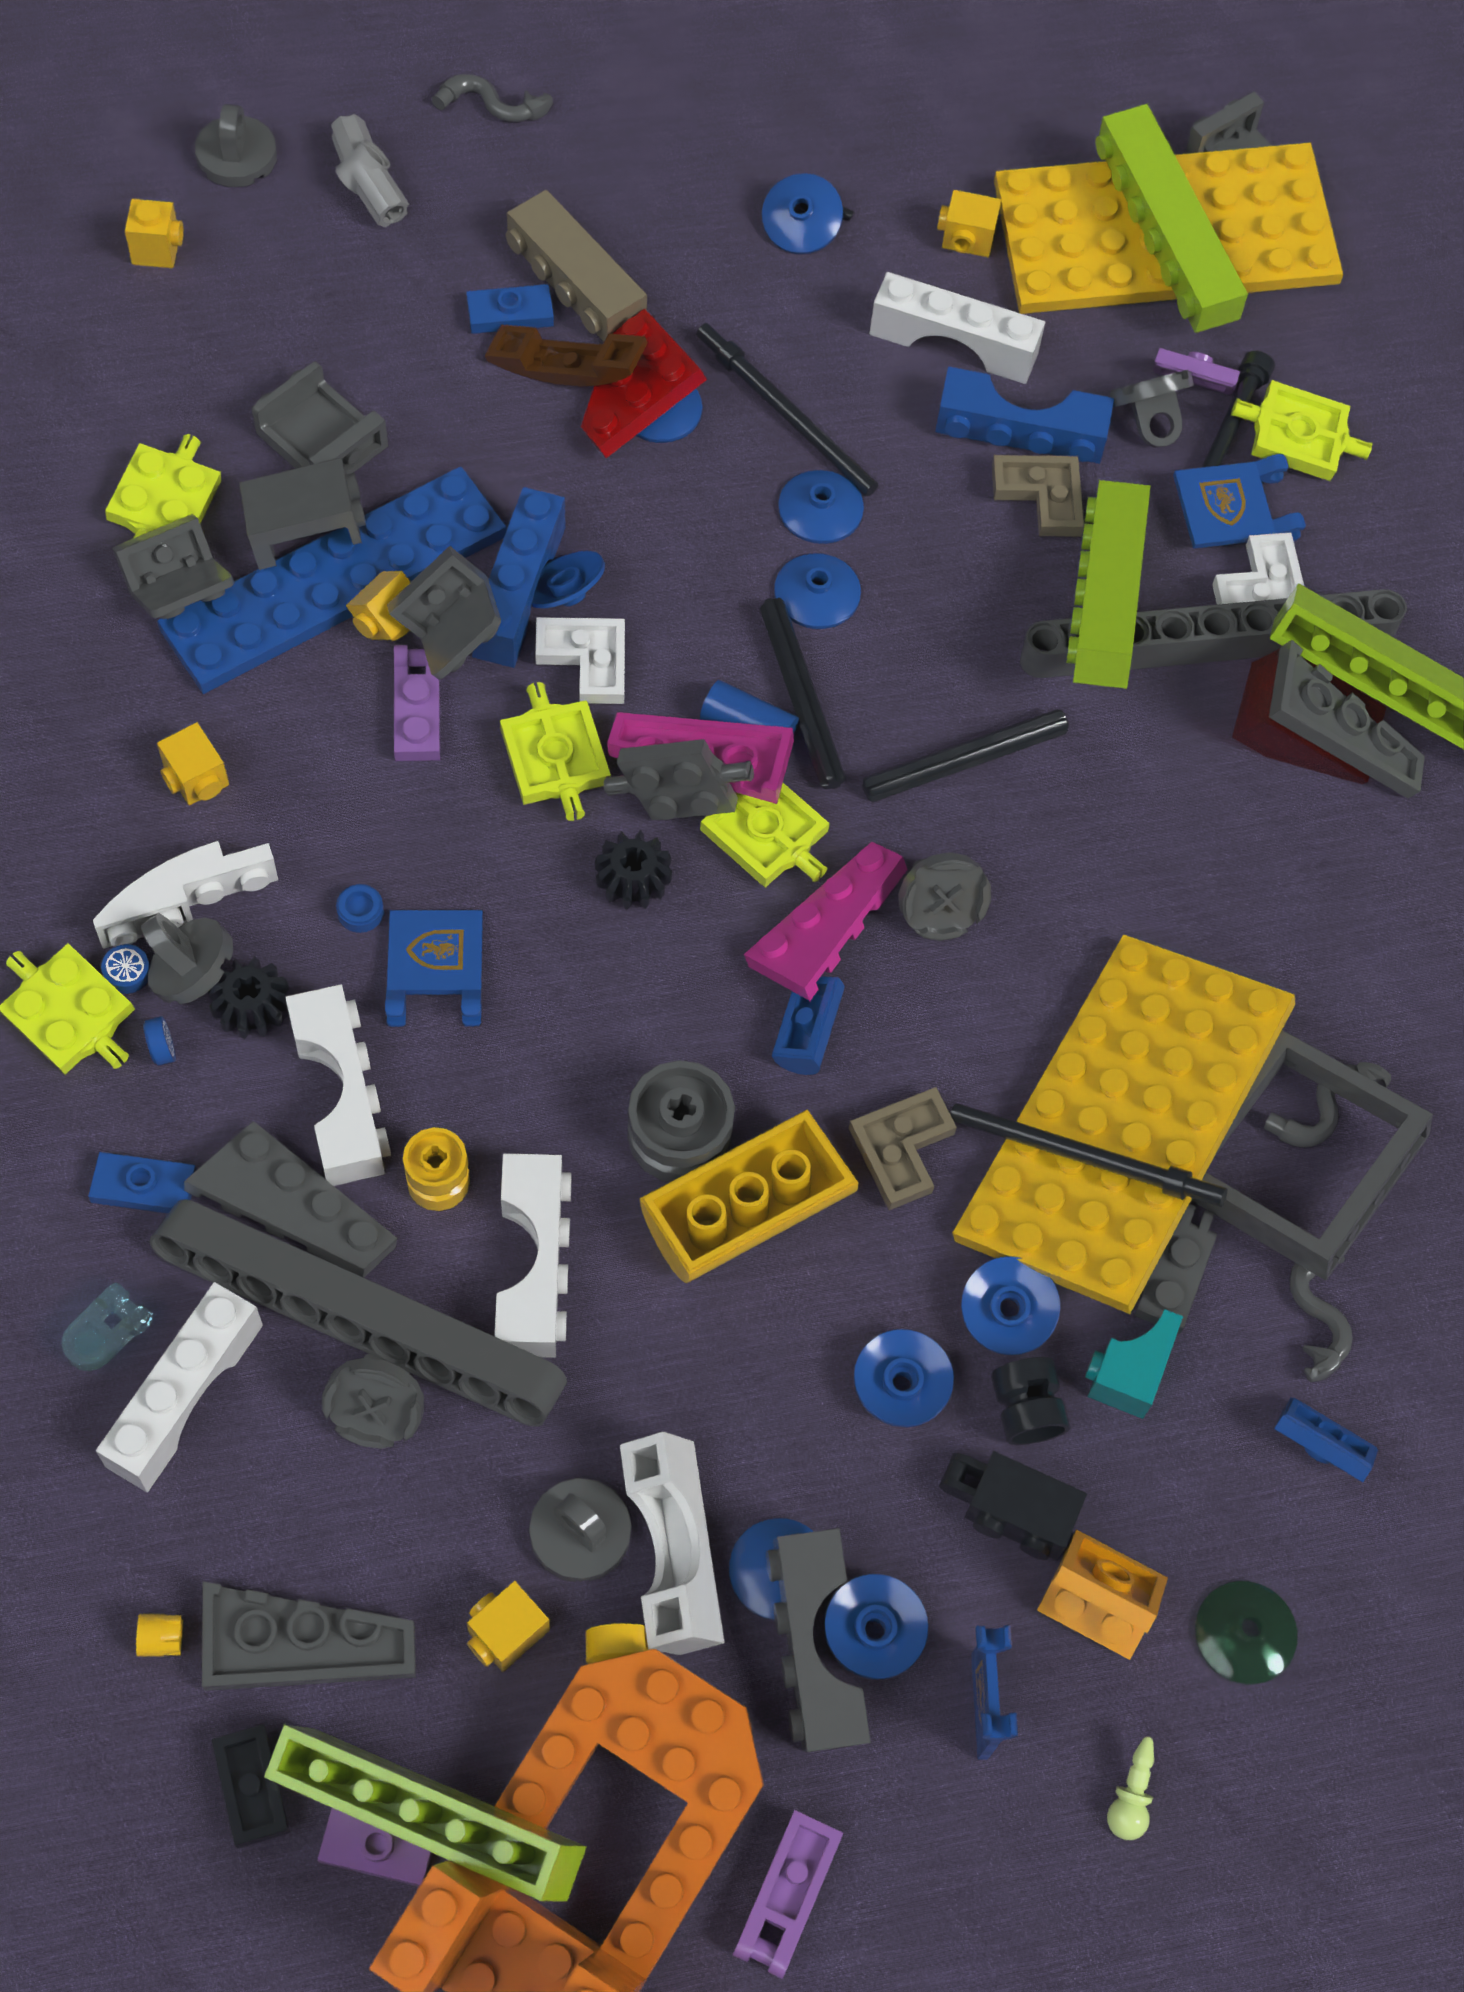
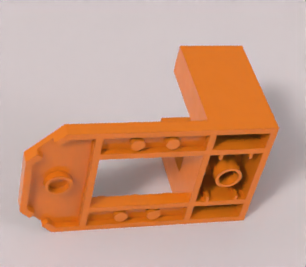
(667, 1724)

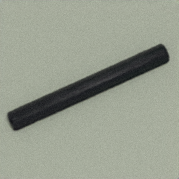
(802, 693)
(965, 755)

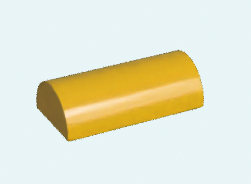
(746, 1196)

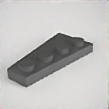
(1340, 724)
(276, 1188)
(287, 1642)

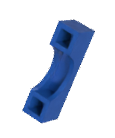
(977, 412)
(526, 548)

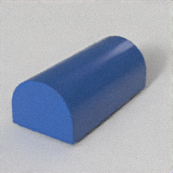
(734, 705)
(808, 1028)

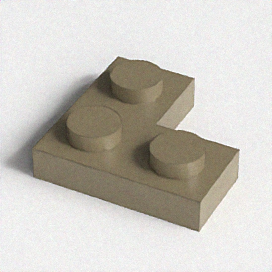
(1049, 482)
(891, 1141)

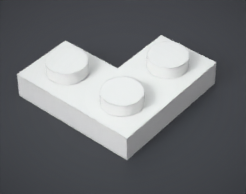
(1272, 575)
(593, 645)

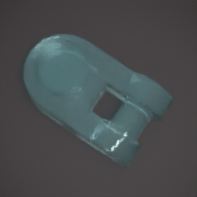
(91, 1342)

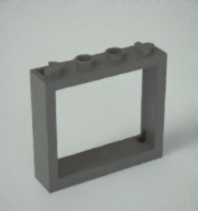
(1291, 1241)

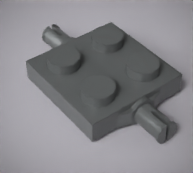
(678, 779)

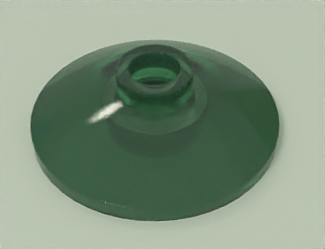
(1233, 1652)

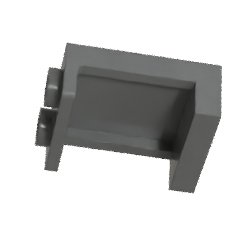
(315, 424)
(299, 506)

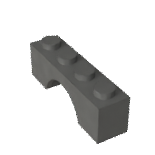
(827, 1709)

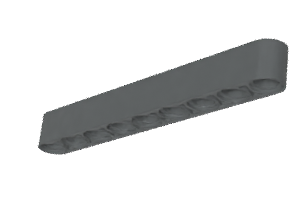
(1191, 632)
(359, 1312)

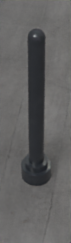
(1254, 373)

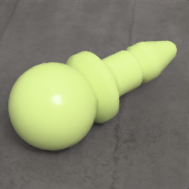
(1128, 1814)

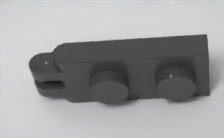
(1178, 1270)

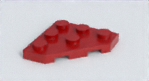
(656, 385)

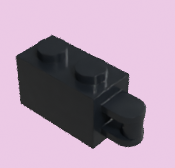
(1016, 1503)

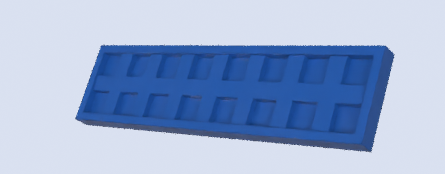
(313, 584)

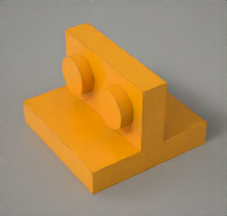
(1103, 1594)

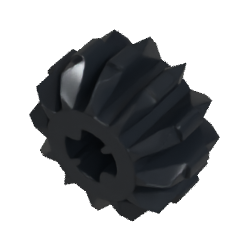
(616, 875)
(237, 1002)

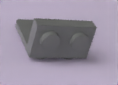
(1229, 128)
(171, 568)
(448, 610)

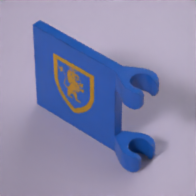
(1230, 504)
(434, 956)
(990, 1726)

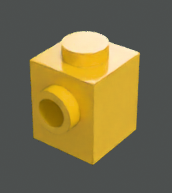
(969, 223)
(153, 233)
(371, 608)
(192, 765)
(505, 1626)

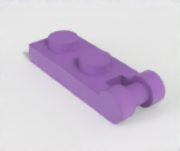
(415, 708)
(789, 1891)

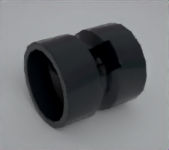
(1029, 1393)

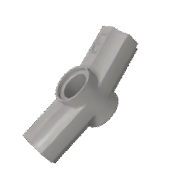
(365, 171)

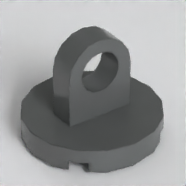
(235, 148)
(1155, 397)
(944, 896)
(185, 957)
(373, 1402)
(580, 1530)

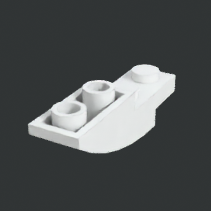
(183, 881)

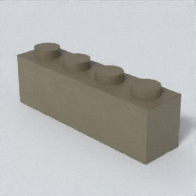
(573, 264)

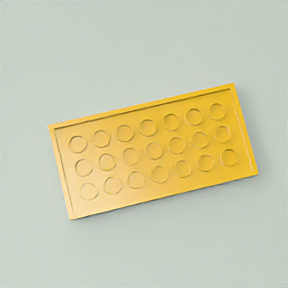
(1080, 248)
(1142, 1073)

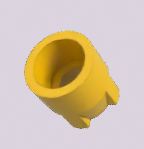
(159, 1635)

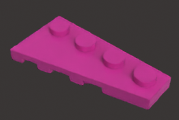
(762, 745)
(817, 929)

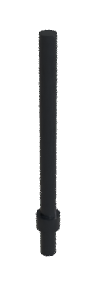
(732, 358)
(1173, 1181)

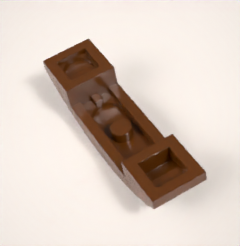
(565, 362)

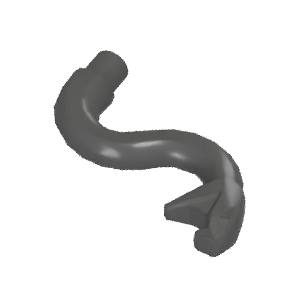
(530, 109)
(1309, 1136)
(1325, 1359)

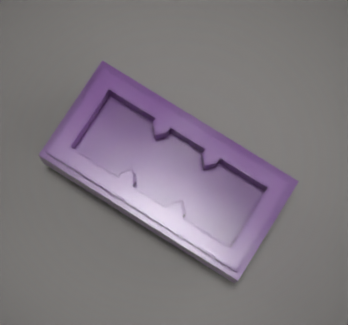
(1202, 369)
(371, 1851)

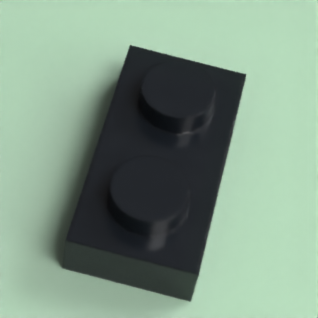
(251, 1800)

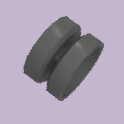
(679, 1119)

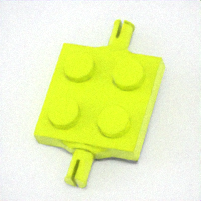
(1303, 428)
(162, 488)
(554, 751)
(769, 836)
(67, 1009)

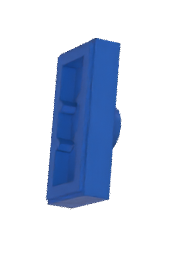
(510, 306)
(139, 1182)
(1326, 1439)

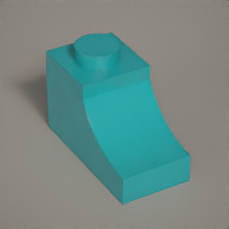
(1131, 1370)

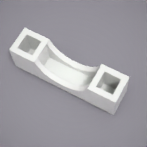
(999, 336)
(347, 1136)
(533, 1198)
(153, 1420)
(683, 1600)

